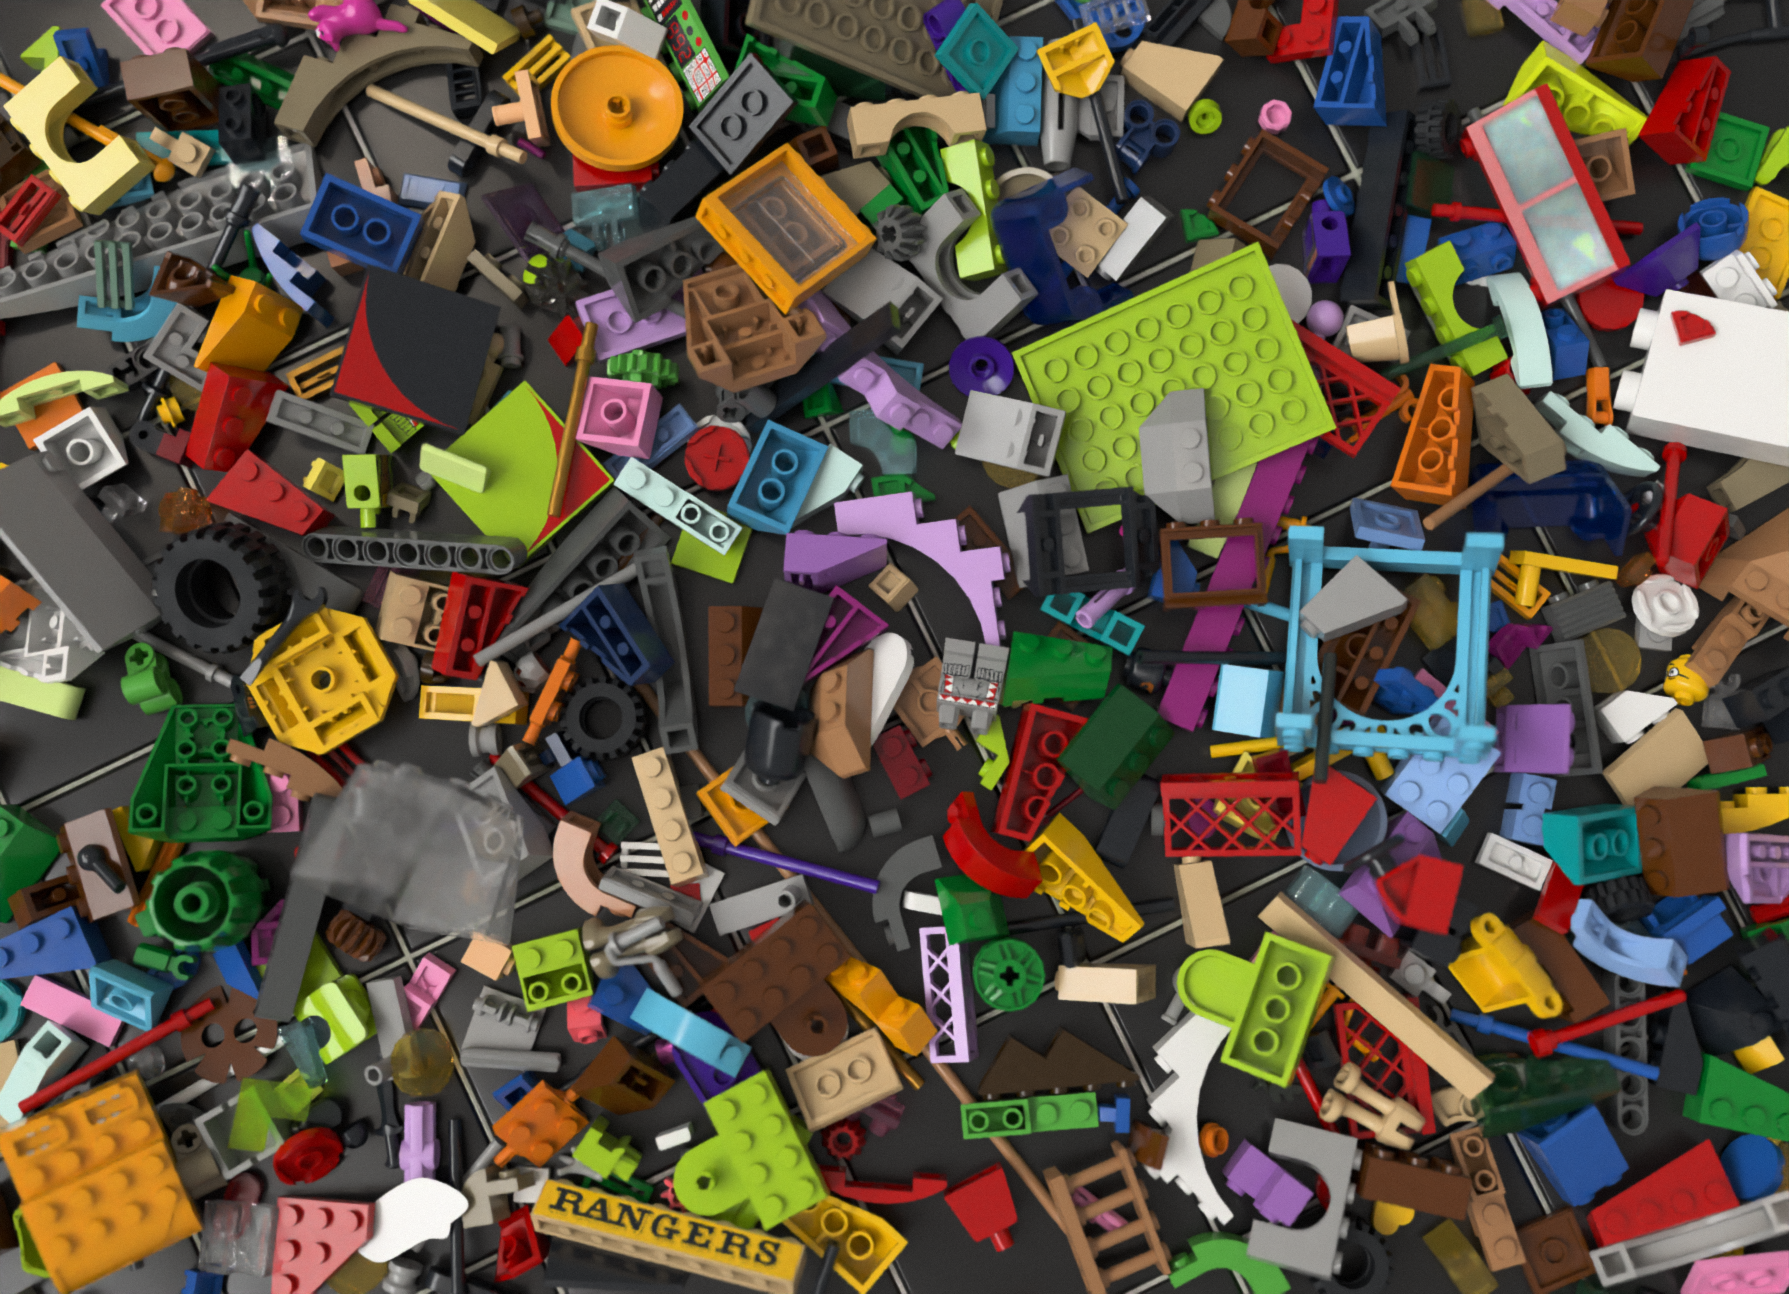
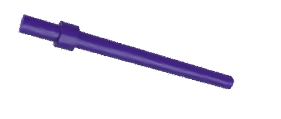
(722, 846)

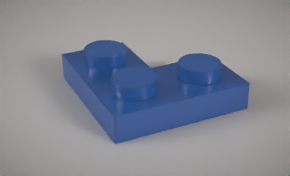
(1402, 692)

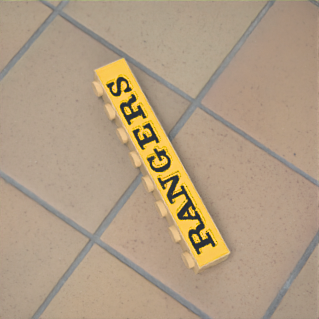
(669, 1237)

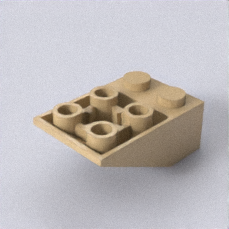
(410, 611)

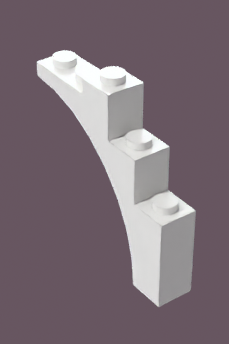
(1187, 1052)

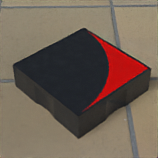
(415, 350)

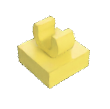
(324, 479)

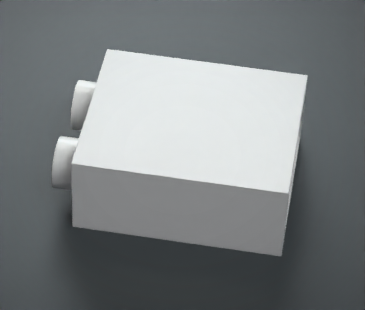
(1714, 392)

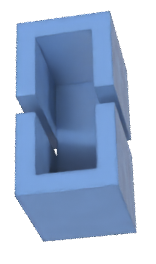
(1536, 795)

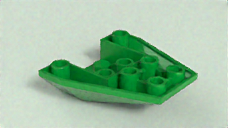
(194, 771)

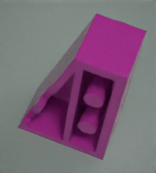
(845, 632)

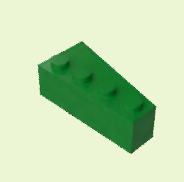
(1738, 1101)

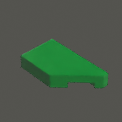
(899, 484)

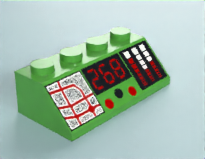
(690, 50)

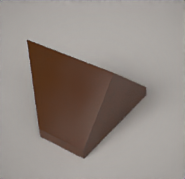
(188, 282)

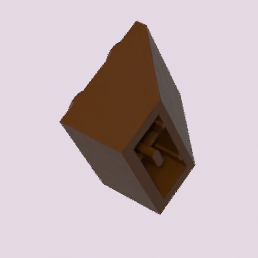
(624, 1079)

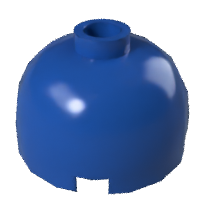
(1722, 226)

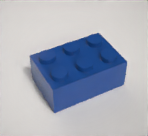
(361, 226)

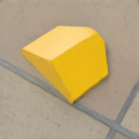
(1077, 62)

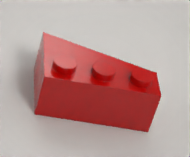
(230, 414)

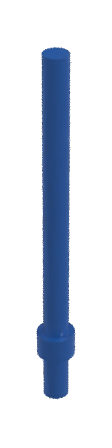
(1486, 1024)

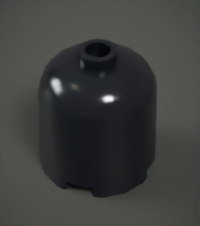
(779, 742)

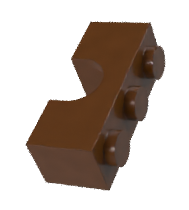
(1253, 28)

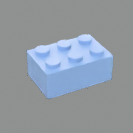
(1435, 789)

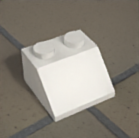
(87, 446)

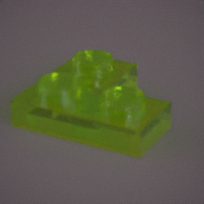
(260, 1102)

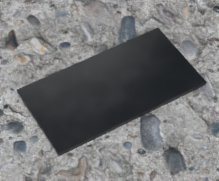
(784, 644)

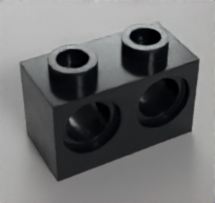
(242, 123)

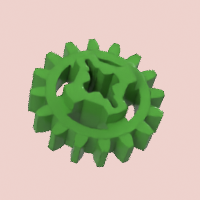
(644, 368)

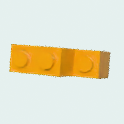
(872, 993)

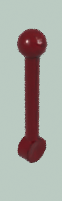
(1061, 805)

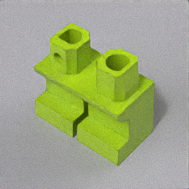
(606, 1153)

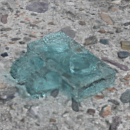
(605, 207)

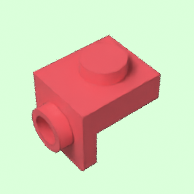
(583, 1022)

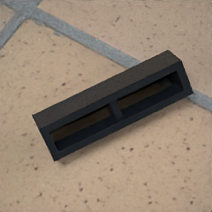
(1174, 21)

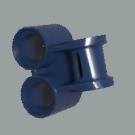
(1140, 139)

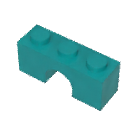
(1111, 629)

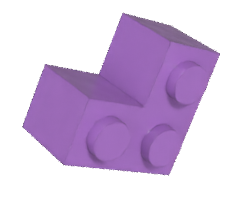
(1275, 1190)

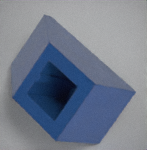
(1566, 344)
(578, 779)

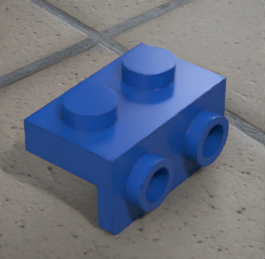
(1482, 250)

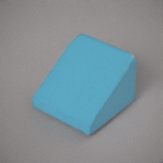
(1453, 829)

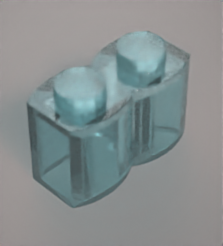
(1321, 901)

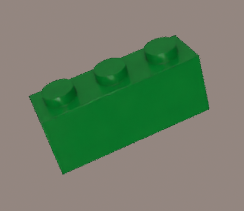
(25, 853)

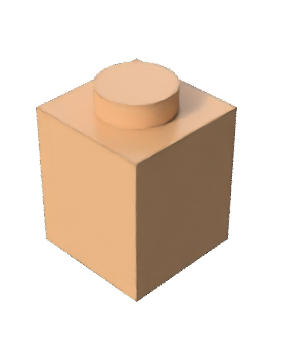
(490, 959)

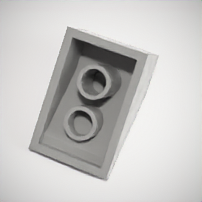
(535, 842)

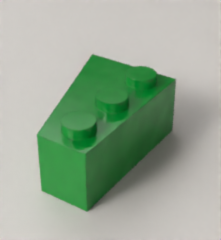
(809, 88)
(916, 167)
(1055, 668)

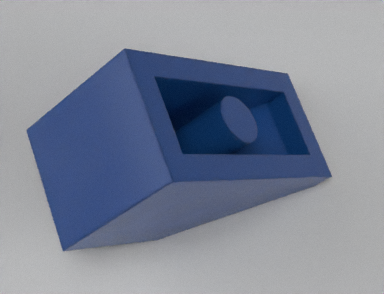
(1183, 574)

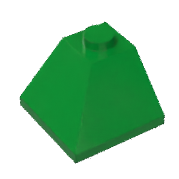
(970, 910)

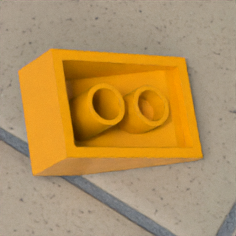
(249, 327)

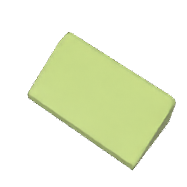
(454, 468)

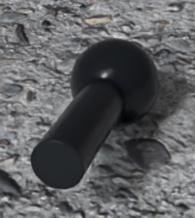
(93, 859)

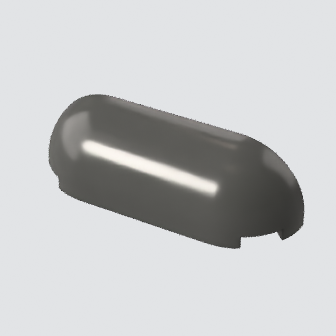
(838, 804)

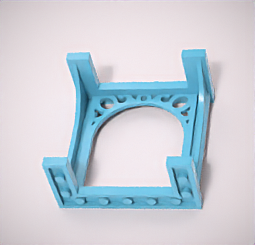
(1469, 735)

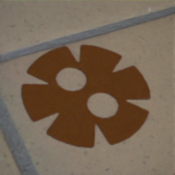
(243, 1056)

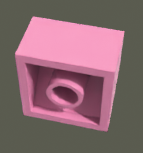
(620, 416)

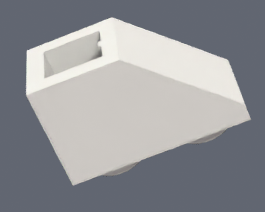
(626, 28)
(1628, 712)

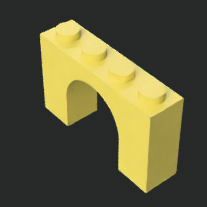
(41, 114)

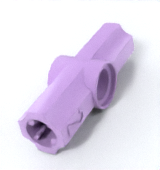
(420, 1148)

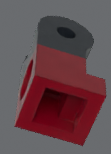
(159, 443)

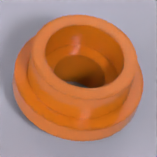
(1213, 1140)

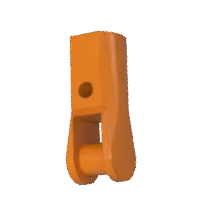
(1599, 391)

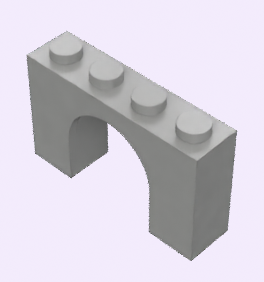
(972, 311)
(1311, 1249)

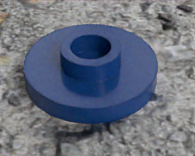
(1338, 195)

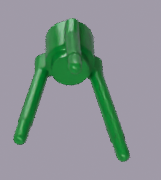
(251, 273)

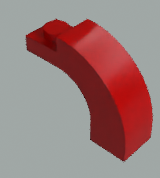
(985, 860)

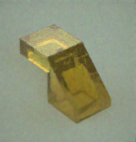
(1460, 1259)

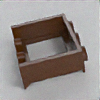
(1287, 156)
(1212, 529)

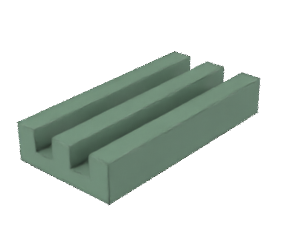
(101, 280)

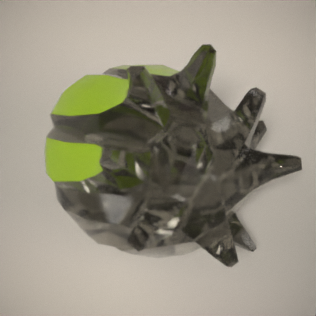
(554, 284)

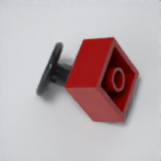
(1697, 534)
(1417, 891)

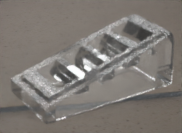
(1118, 22)

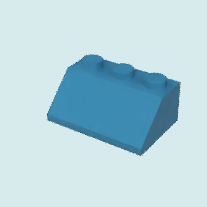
(1018, 97)
(776, 480)

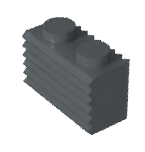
(1584, 611)

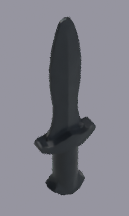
(389, 1123)

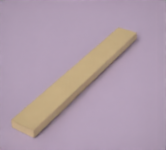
(1381, 999)

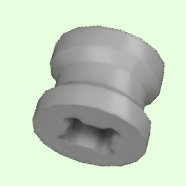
(485, 740)
(402, 1276)

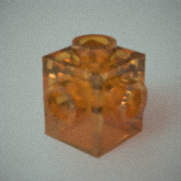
(183, 511)

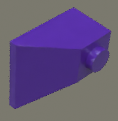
(1665, 266)

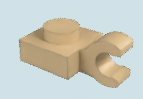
(186, 151)

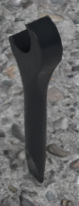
(299, 612)

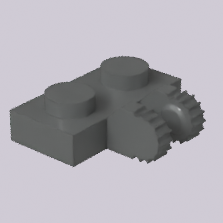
(1398, 14)

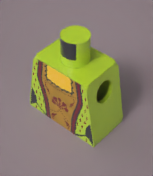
(363, 474)

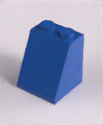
(1576, 1153)

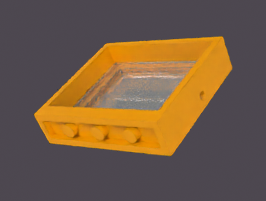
(785, 227)

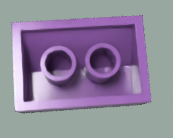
(1360, 886)

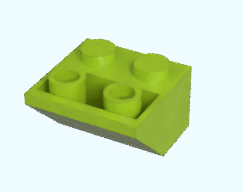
(554, 969)

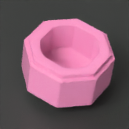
(1275, 117)

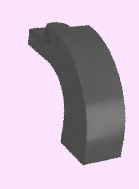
(901, 867)

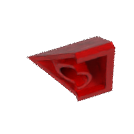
(519, 1245)

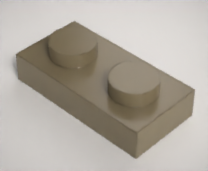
(489, 268)

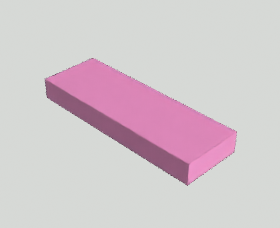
(71, 1010)

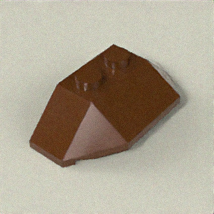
(1364, 653)

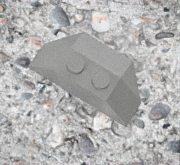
(1178, 457)

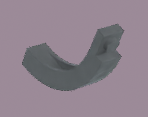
(664, 613)

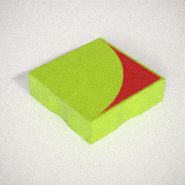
(522, 449)

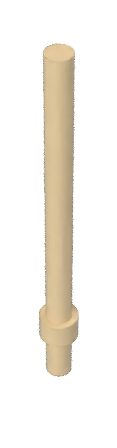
(494, 144)

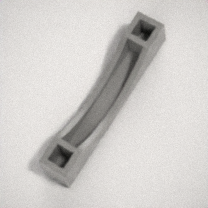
(1693, 1241)

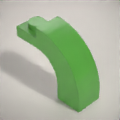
(1227, 1251)

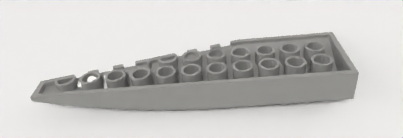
(179, 222)

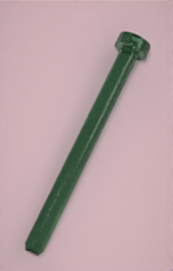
(1447, 349)

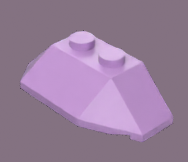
(1758, 866)

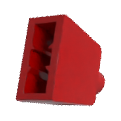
(984, 1206)

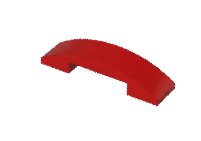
(922, 1186)

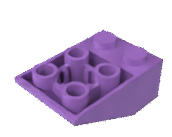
(831, 559)
(1534, 739)

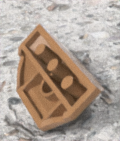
(844, 714)

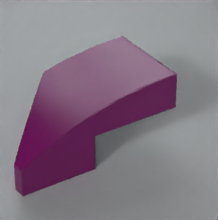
(1514, 638)
(263, 935)

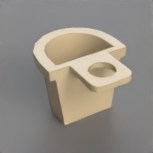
(1380, 338)

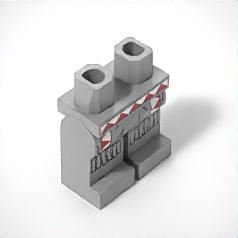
(966, 695)

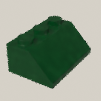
(1115, 747)

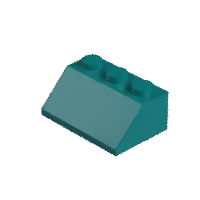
(1593, 842)

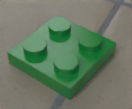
(1733, 153)

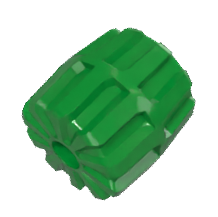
(208, 900)

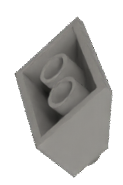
(1015, 526)

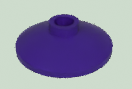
(989, 379)

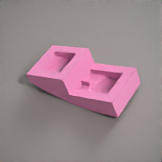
(427, 987)

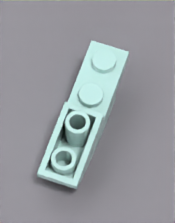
(1605, 446)
(677, 506)

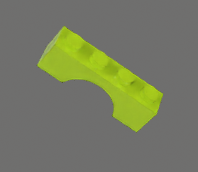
(971, 168)
(1434, 277)

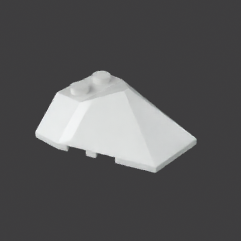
(45, 642)

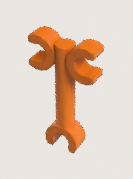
(1403, 400)

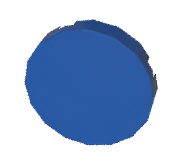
(1753, 1167)

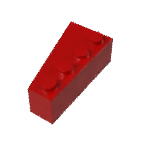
(1033, 769)
(1670, 1197)

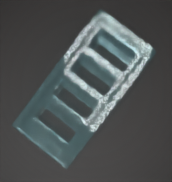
(303, 1047)

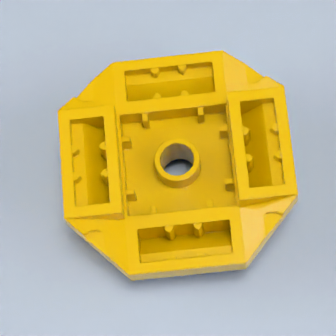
(290, 687)

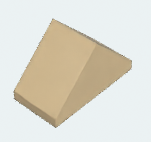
(499, 695)

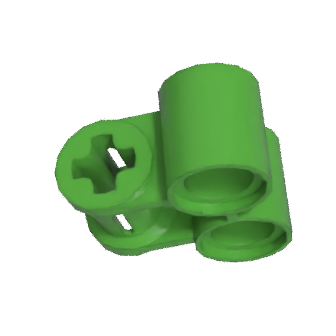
(149, 680)

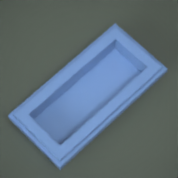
(421, 190)

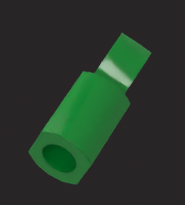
(163, 960)

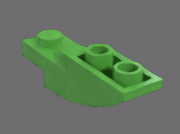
(1029, 1114)

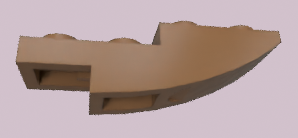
(1725, 639)
(278, 758)
(1486, 1200)

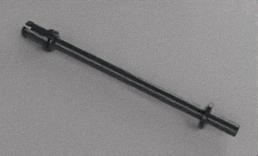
(237, 218)

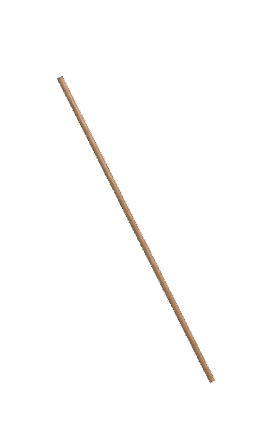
(943, 1069)

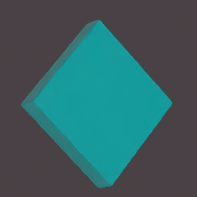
(976, 51)

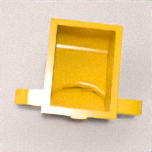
(1502, 970)

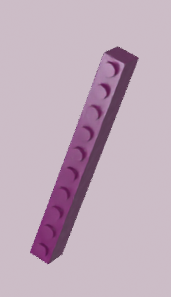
(1235, 570)

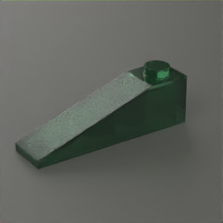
(1538, 1090)

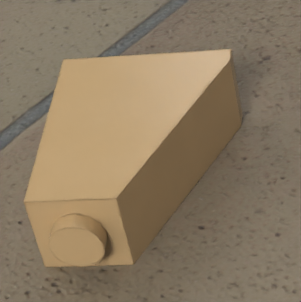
(1169, 75)
(1200, 903)
(1107, 983)

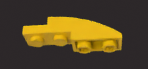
(1754, 810)

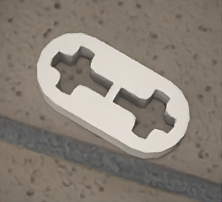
(921, 902)

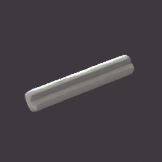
(510, 1059)

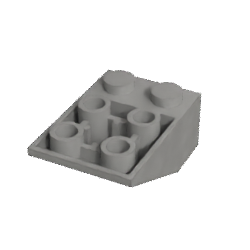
(876, 282)
(1010, 433)

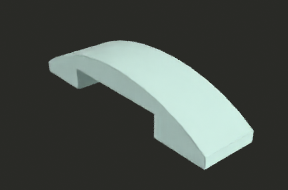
(1524, 328)

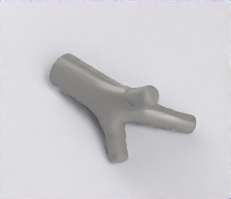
(577, 1167)

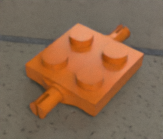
(549, 704)
(539, 1125)

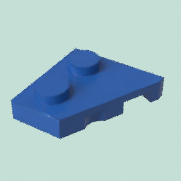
(620, 996)

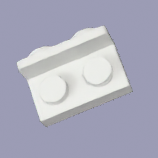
(1736, 280)

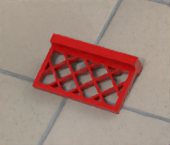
(1353, 375)
(1237, 786)
(1413, 1069)

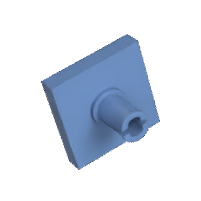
(1386, 525)

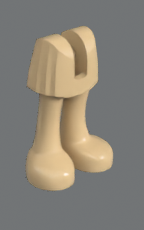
(1384, 1126)

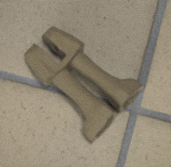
(596, 934)

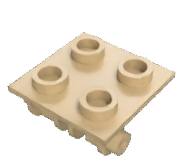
(1086, 232)

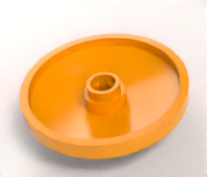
(617, 108)

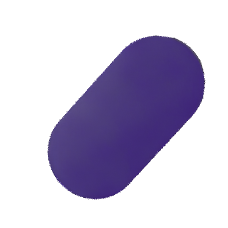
(706, 1079)

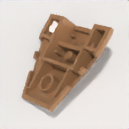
(741, 334)
(1756, 570)

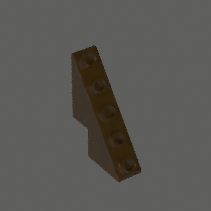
(1064, 1064)

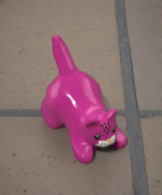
(351, 18)

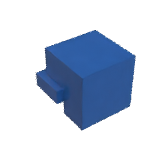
(1690, 922)

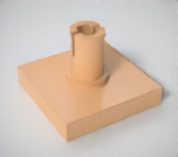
(528, 109)

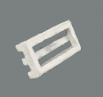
(625, 858)

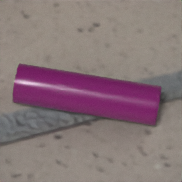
(531, 148)

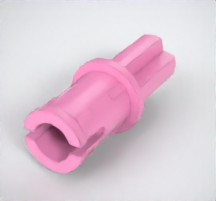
(1108, 1220)

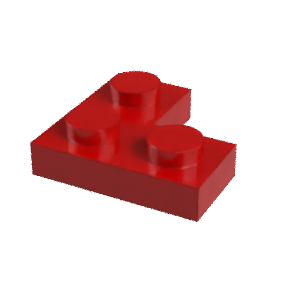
(1312, 36)

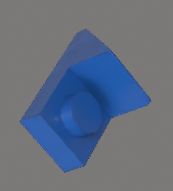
(79, 47)

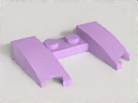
(1538, 15)

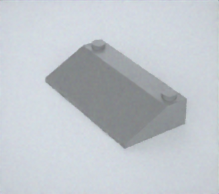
(75, 552)

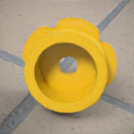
(170, 411)

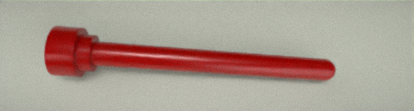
(1545, 1041)

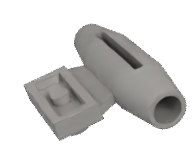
(1066, 115)

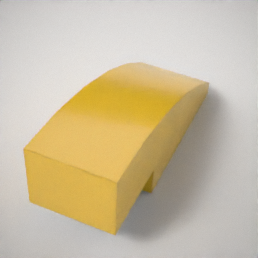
(460, 705)

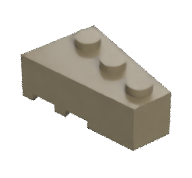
(1516, 430)

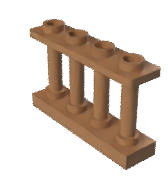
(1075, 1217)

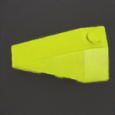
(1582, 98)

